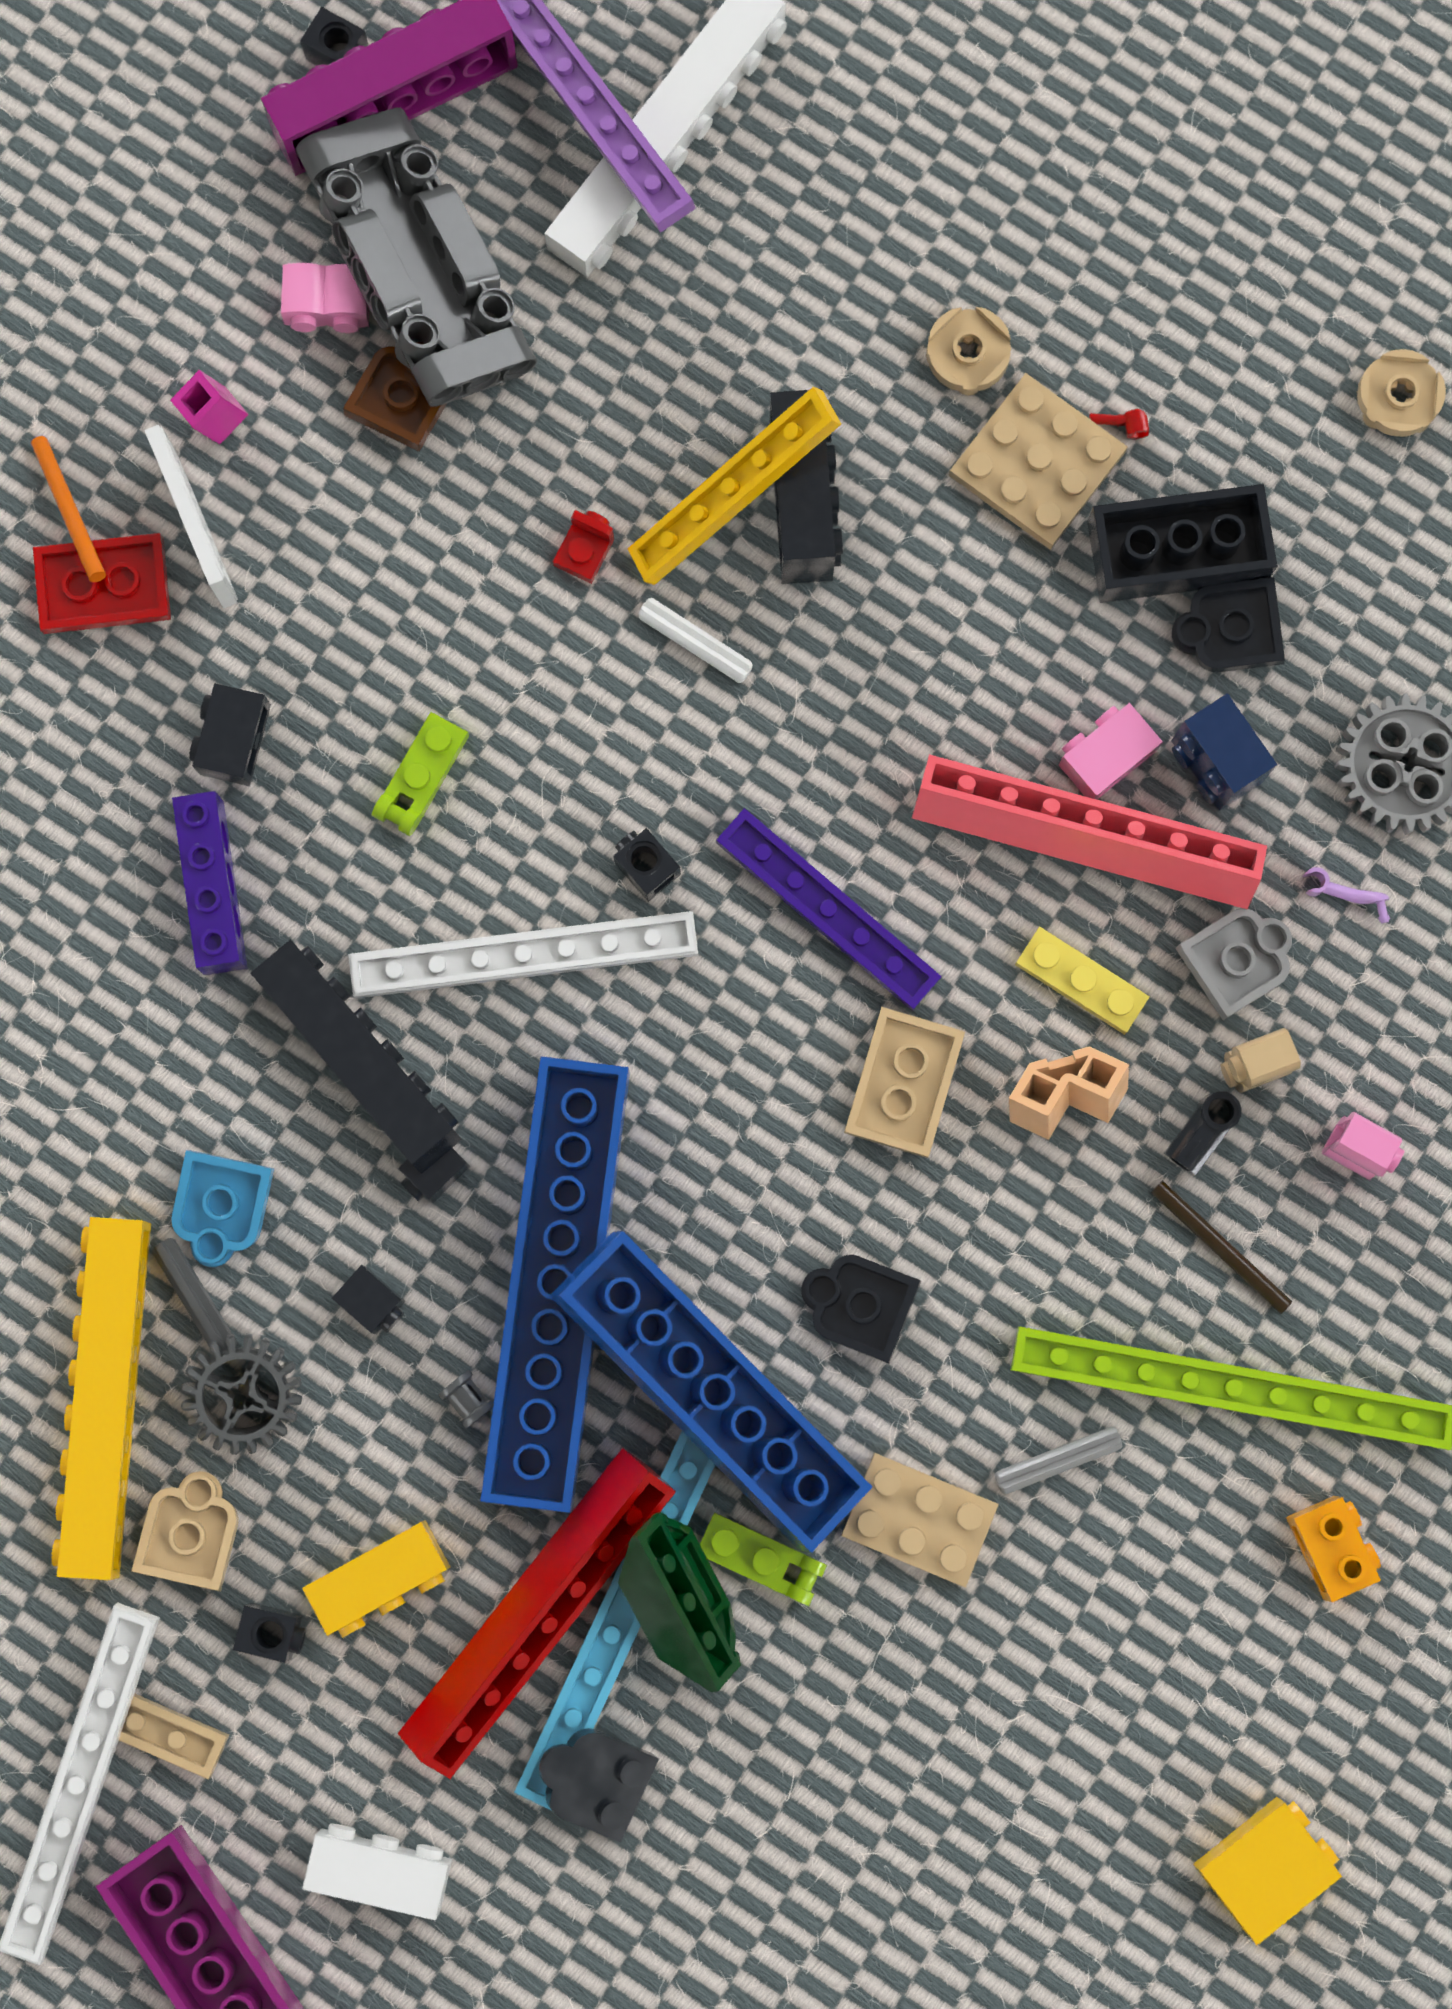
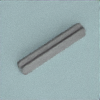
(1058, 1460)

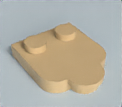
(188, 1533)

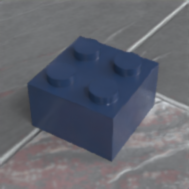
(1222, 752)

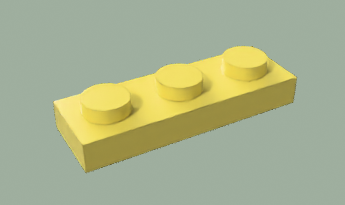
(1082, 980)

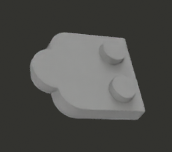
(1238, 959)

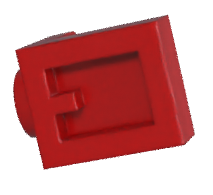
(585, 545)

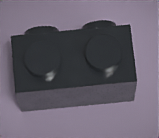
(230, 734)

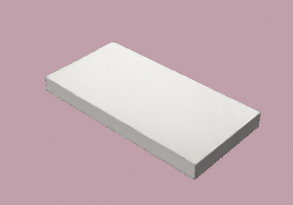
(191, 516)

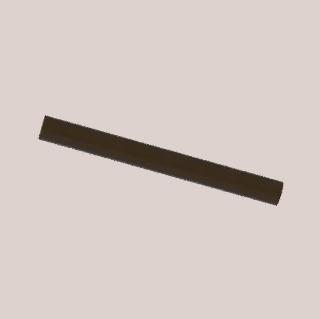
(1221, 1247)

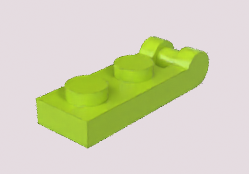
(421, 773)
(760, 1558)

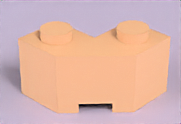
(1083, 1080)

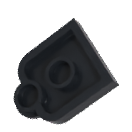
(1232, 626)
(860, 1304)
(596, 1781)

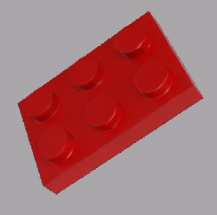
(129, 594)

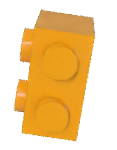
(1334, 1548)

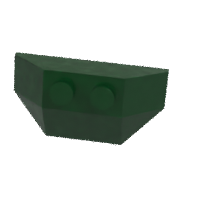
(680, 1602)

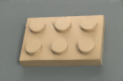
(904, 1082)
(920, 1520)

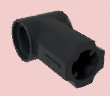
(1202, 1135)

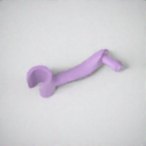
(1346, 893)

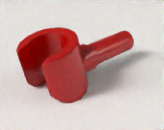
(1134, 421)

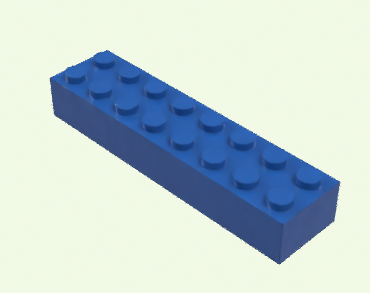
(711, 1391)

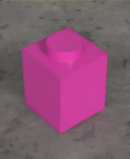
(209, 407)

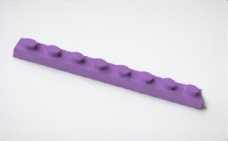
(598, 112)

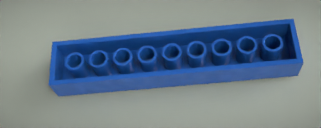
(560, 1223)

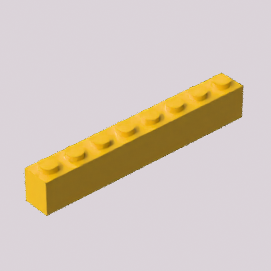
(102, 1399)

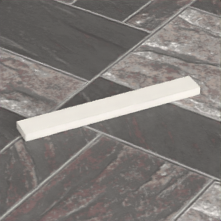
(523, 954)
(78, 1783)

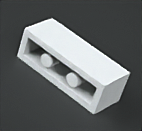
(378, 1871)

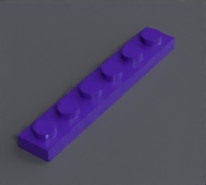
(828, 909)

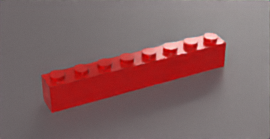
(534, 1614)

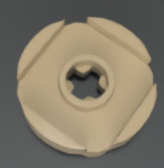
(969, 325)
(1383, 410)

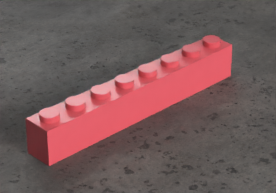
(1089, 832)

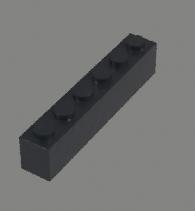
(356, 1056)

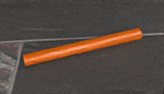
(68, 509)

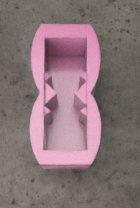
(321, 297)
(1363, 1147)

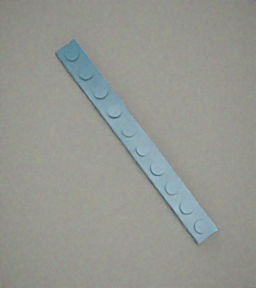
(611, 1630)

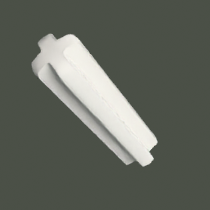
(695, 640)

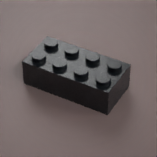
(807, 509)
(1181, 542)

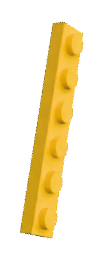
(734, 485)

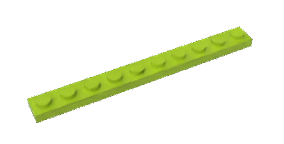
(1233, 1388)

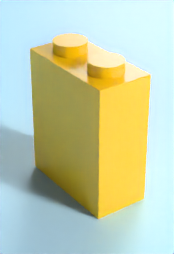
(1269, 1868)

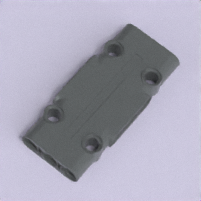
(416, 256)

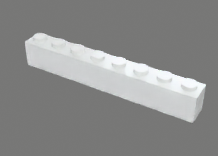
(670, 122)

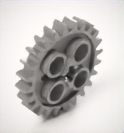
(1399, 802)

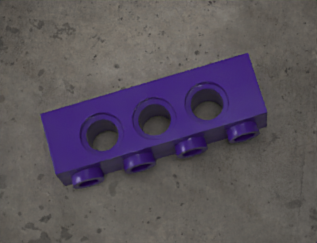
(209, 883)

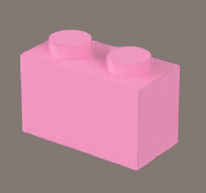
(1109, 752)

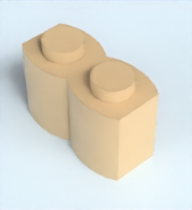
(1260, 1061)

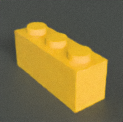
(377, 1580)

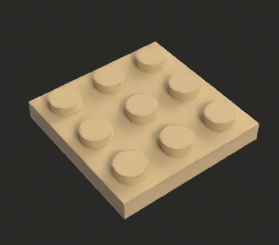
(1038, 461)

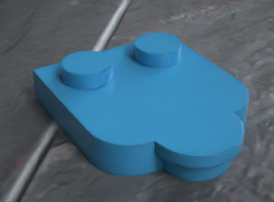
(220, 1205)

